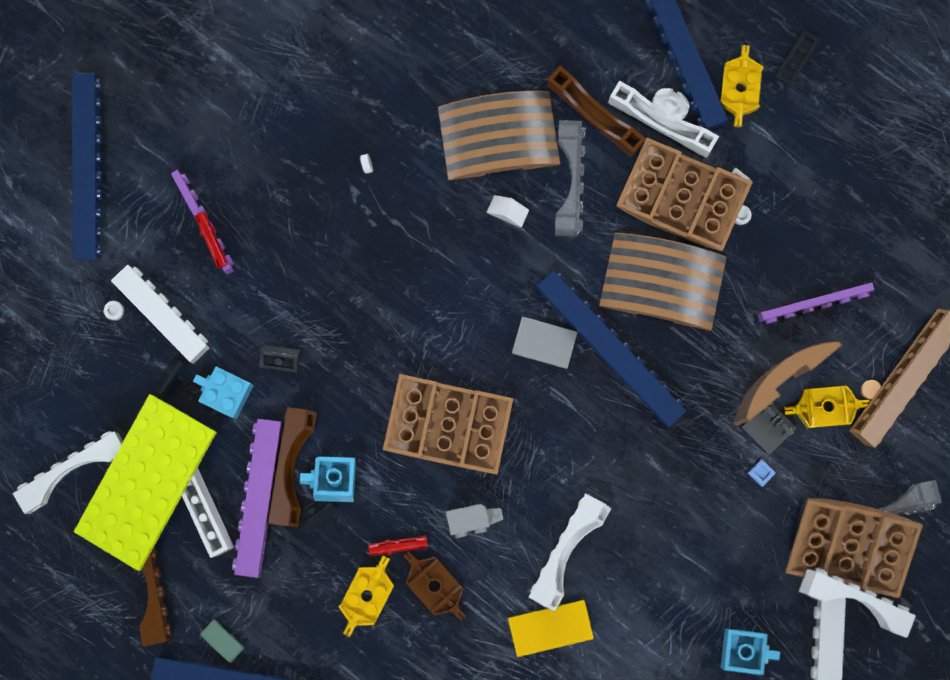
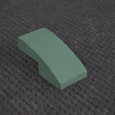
(222, 641)

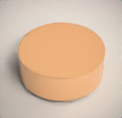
(870, 389)

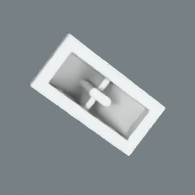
(508, 210)

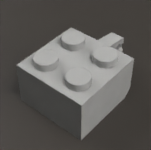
(472, 518)

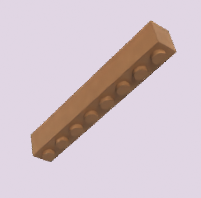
(904, 380)

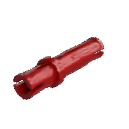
(208, 232)
(398, 545)

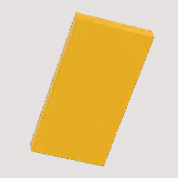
(550, 629)

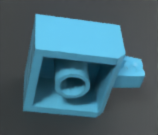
(224, 392)
(332, 479)
(746, 651)

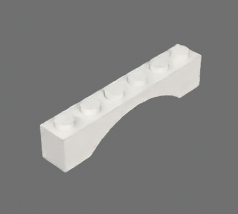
(685, 133)
(36, 494)
(549, 587)
(889, 617)

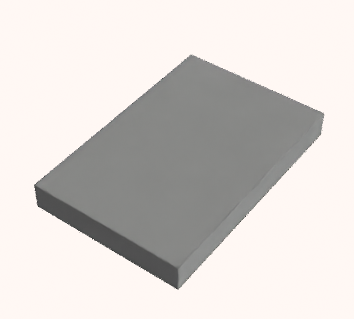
(544, 342)

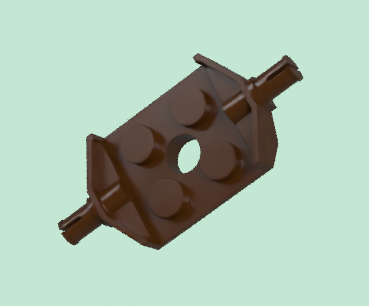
(450, 591)

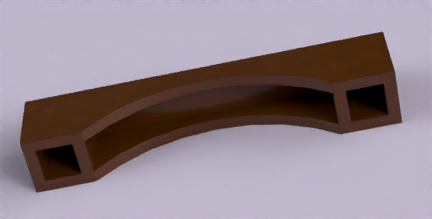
(614, 129)
(297, 428)
(154, 625)

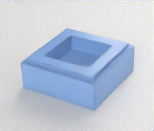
(761, 473)

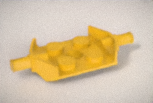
(745, 72)
(811, 408)
(366, 612)

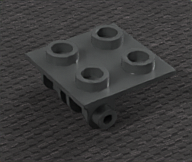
(769, 428)

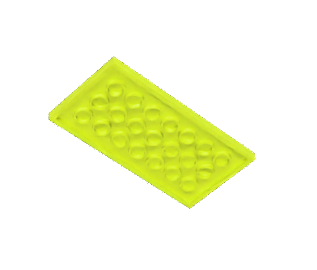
(145, 482)

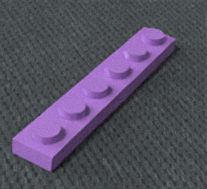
(191, 198)
(808, 305)

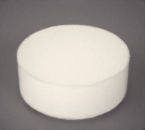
(366, 163)
(743, 216)
(114, 310)

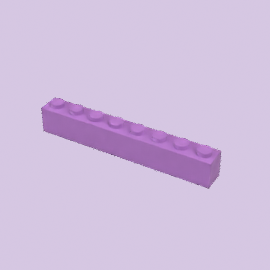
(258, 498)

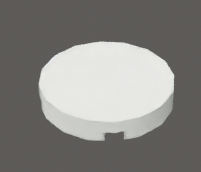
(670, 104)

